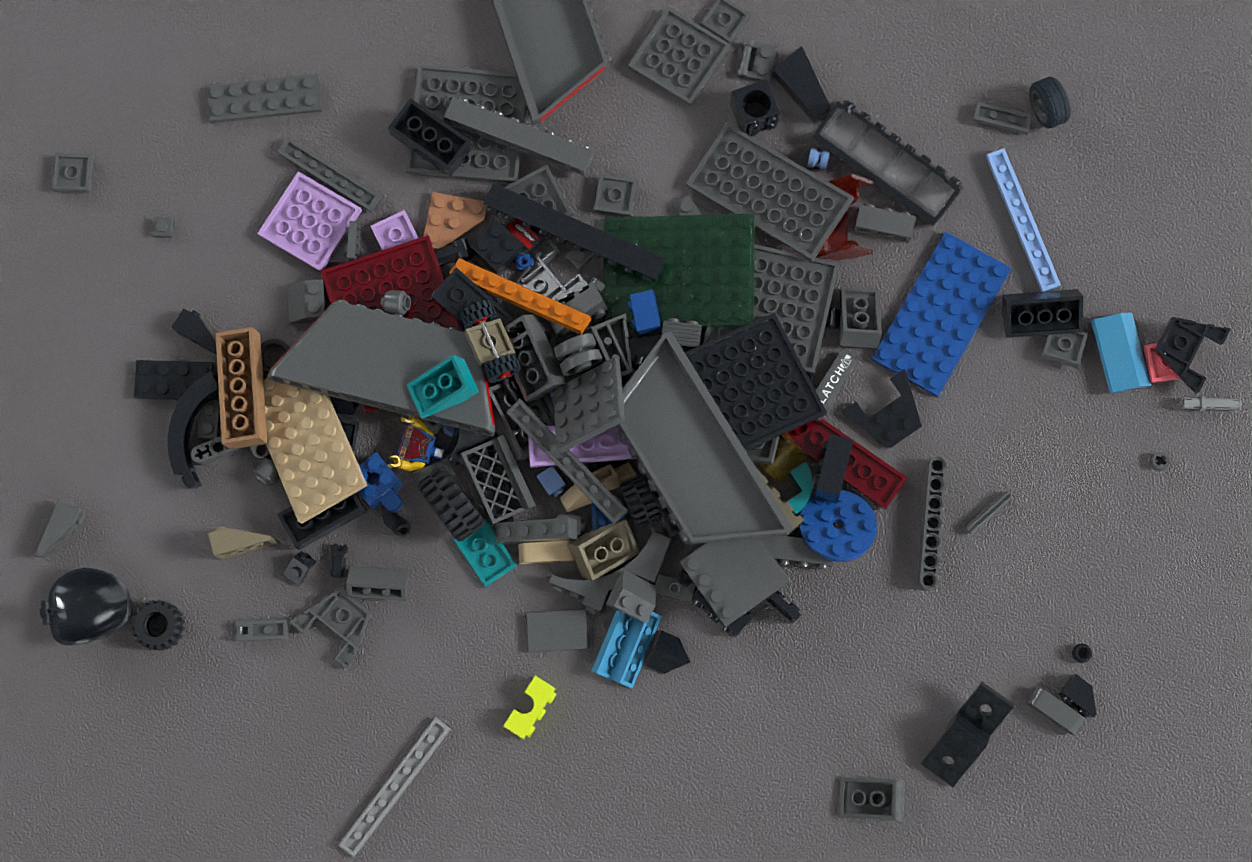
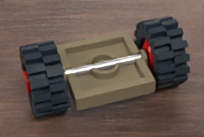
(489, 341)

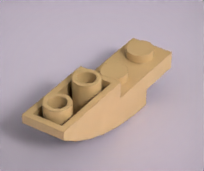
(609, 477)

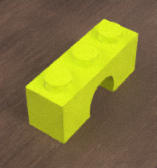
(523, 723)

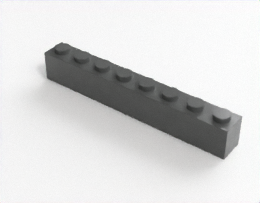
(518, 135)

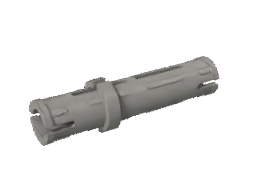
(1202, 403)

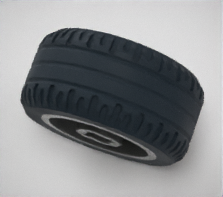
(1049, 102)

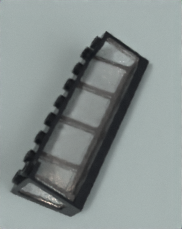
(888, 161)

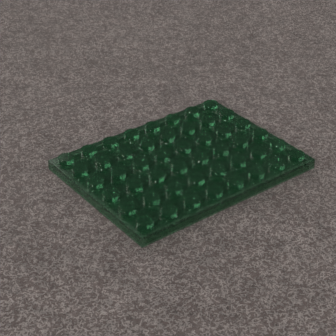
(705, 270)

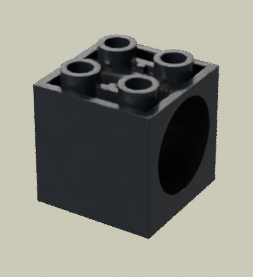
(755, 93)

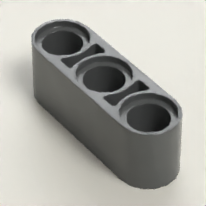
(1055, 710)

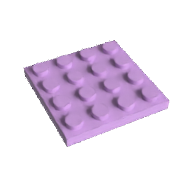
(309, 221)

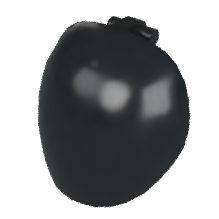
(85, 606)

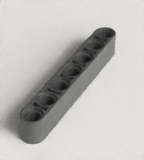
(935, 514)

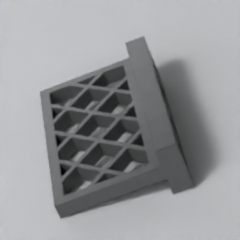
(513, 477)

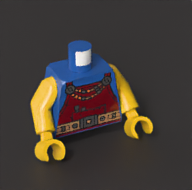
(416, 447)

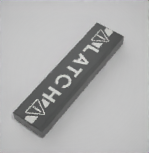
(835, 378)

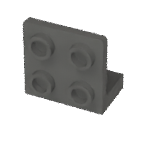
(349, 247)

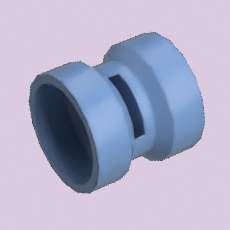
(813, 159)

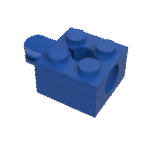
(381, 484)

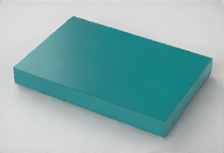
(485, 555)

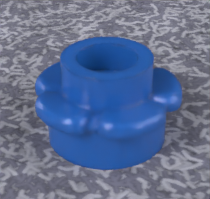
(524, 257)

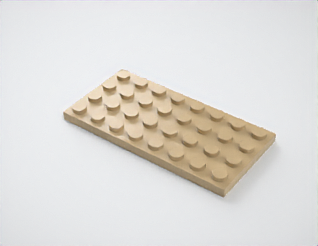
(309, 449)

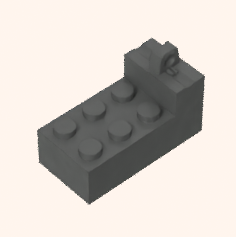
(539, 367)

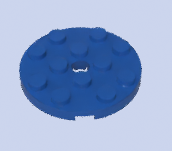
(834, 543)

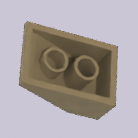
(234, 542)
(603, 549)

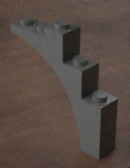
(595, 592)

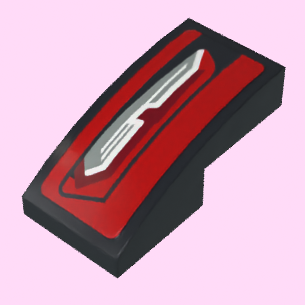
(527, 237)

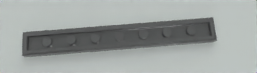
(567, 462)

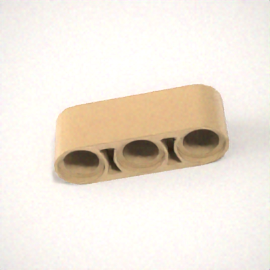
(545, 552)

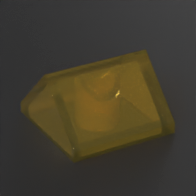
(786, 459)

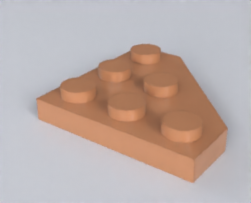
(452, 218)

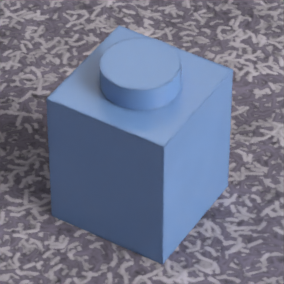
(551, 482)

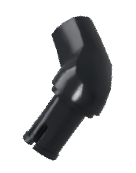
(396, 523)

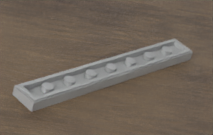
(394, 787)

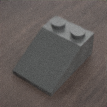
(859, 317)
(871, 798)

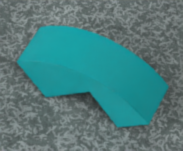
(803, 480)

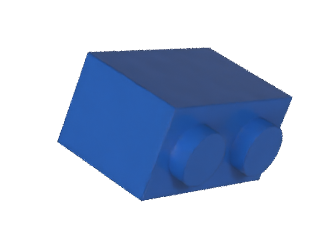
(645, 312)

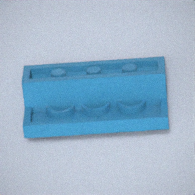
(1121, 352)
(625, 648)

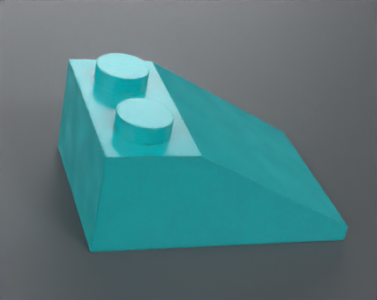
(442, 386)

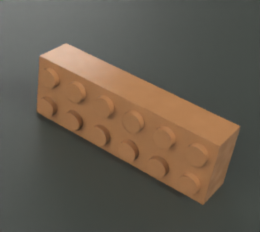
(241, 388)

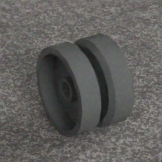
(577, 354)

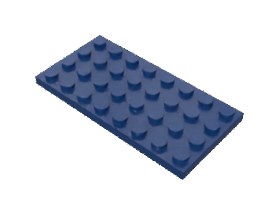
(941, 313)

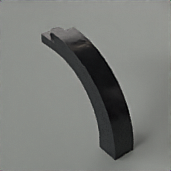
(181, 424)

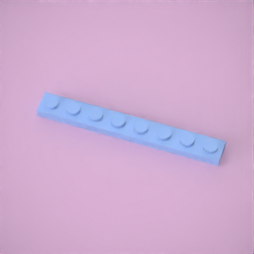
(1023, 220)

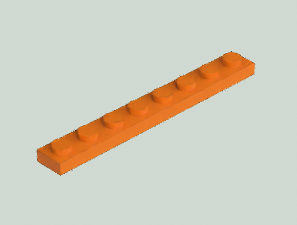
(524, 297)

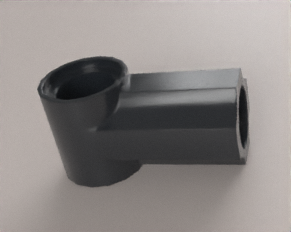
(451, 253)

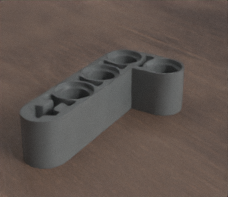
(212, 444)

